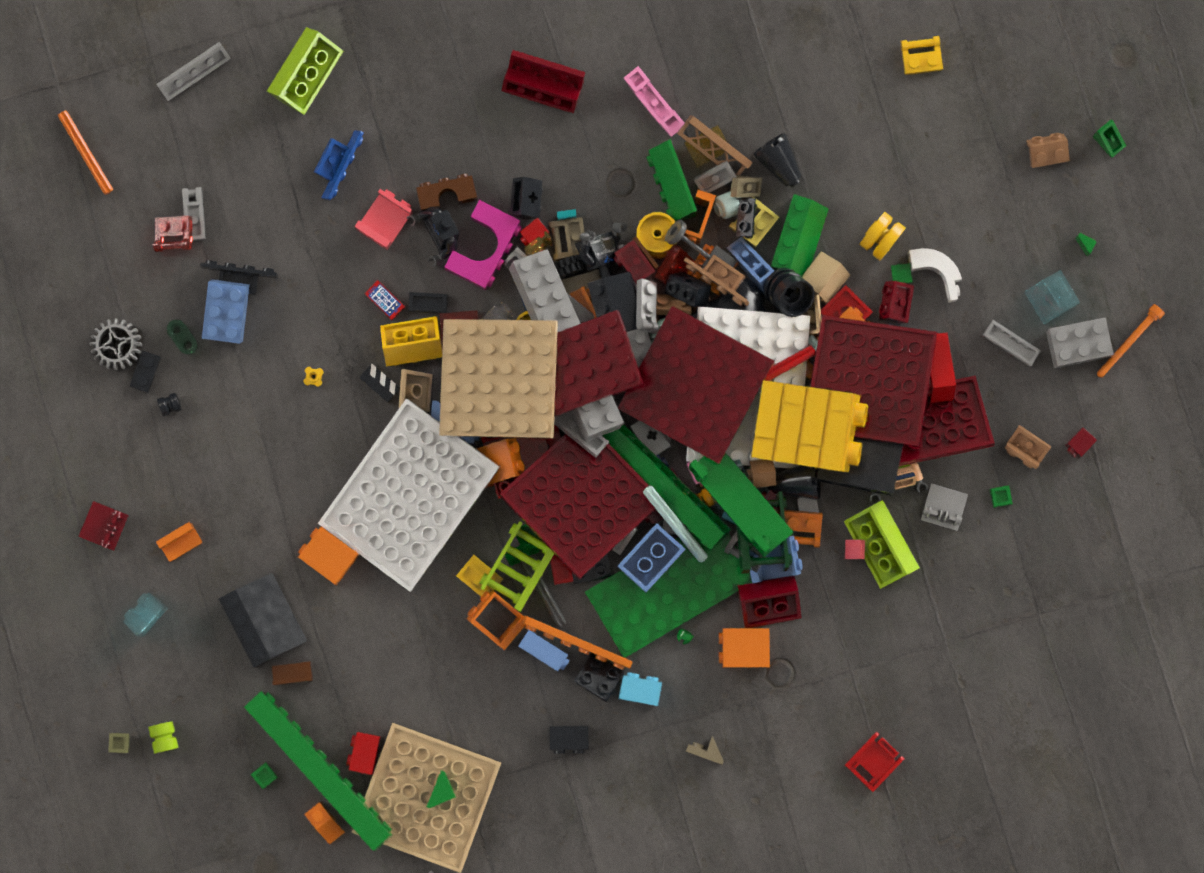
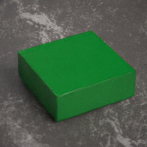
(901, 273)
(1001, 496)
(264, 775)

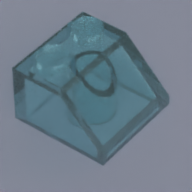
(1052, 297)
(145, 614)

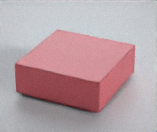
(854, 549)

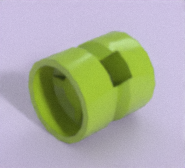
(163, 737)

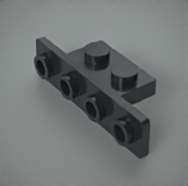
(244, 275)

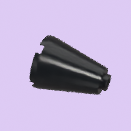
(780, 160)
(798, 482)

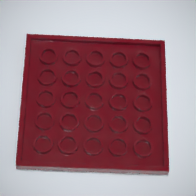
(885, 367)
(696, 384)
(579, 502)

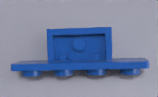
(335, 161)

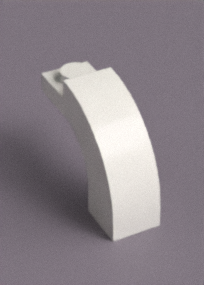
(939, 263)

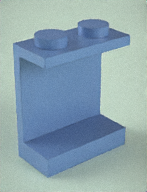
(774, 571)

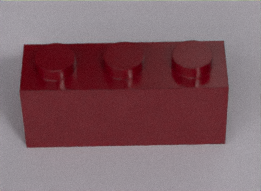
(769, 601)

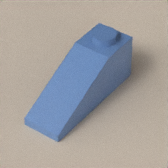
(750, 262)

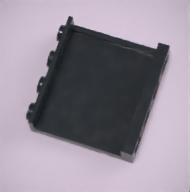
(875, 471)

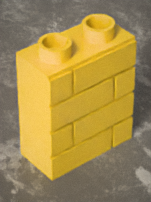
(808, 426)

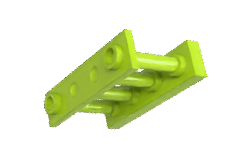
(528, 582)

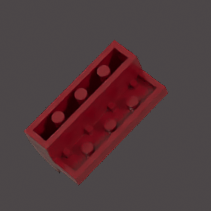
(543, 81)

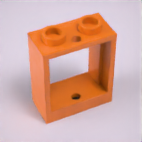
(513, 629)

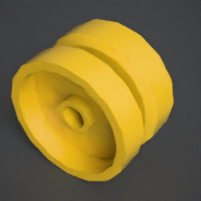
(653, 224)
(882, 236)

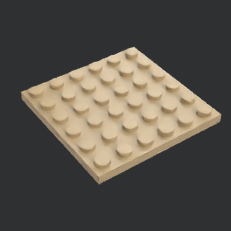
(498, 378)
(404, 786)

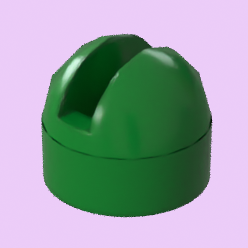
(685, 635)

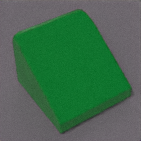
(1086, 243)

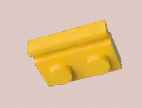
(473, 573)

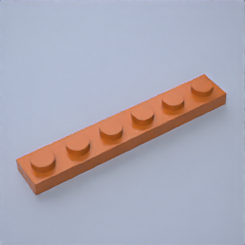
(568, 640)

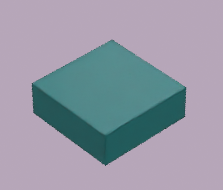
(568, 214)

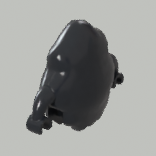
(747, 290)

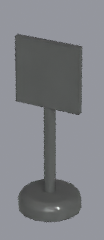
(677, 233)

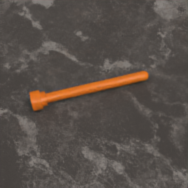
(1153, 315)

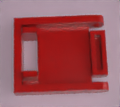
(876, 759)

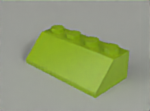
(305, 70)
(884, 544)

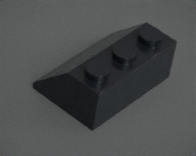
(615, 294)

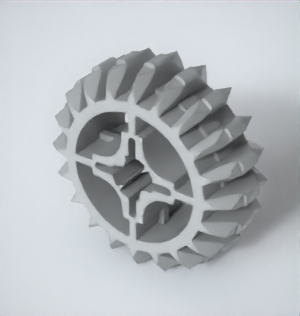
(124, 342)

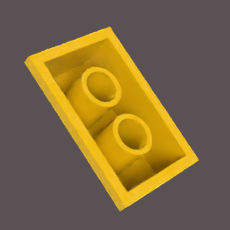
(411, 341)

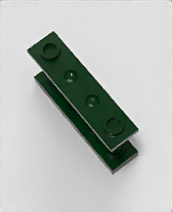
(747, 561)

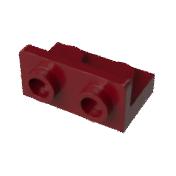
(634, 261)
(896, 301)

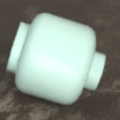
(726, 205)

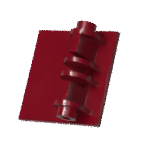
(103, 526)

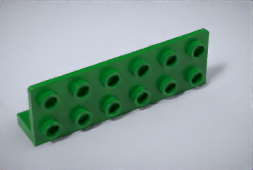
(742, 502)

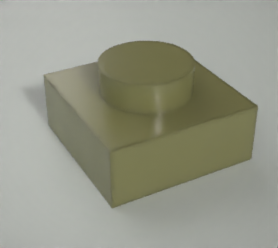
(119, 742)

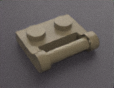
(573, 230)

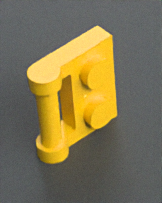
(924, 61)

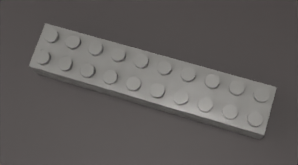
(548, 300)

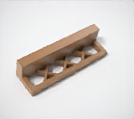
(717, 140)

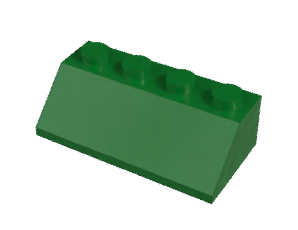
(672, 181)
(799, 235)

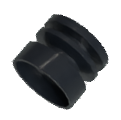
(789, 292)

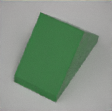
(1110, 139)
(442, 791)

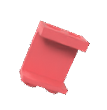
(384, 219)

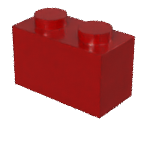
(364, 753)

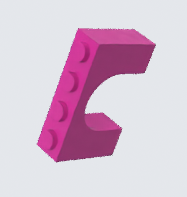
(482, 272)

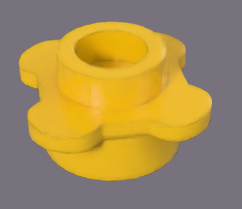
(318, 376)

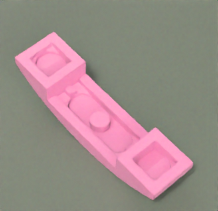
(653, 101)

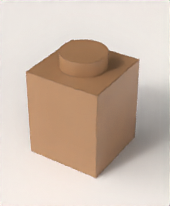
(762, 473)

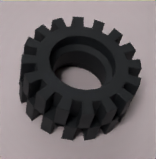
(569, 266)

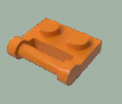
(805, 522)

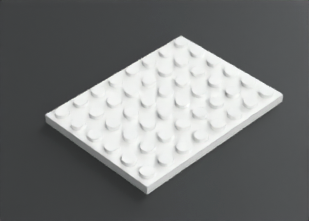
(772, 336)
(408, 495)

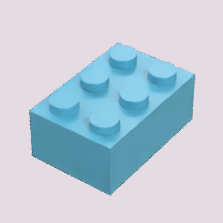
(640, 690)

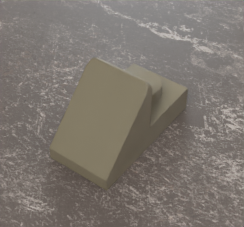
(746, 186)
(712, 752)

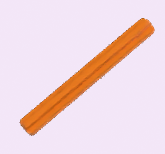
(85, 152)

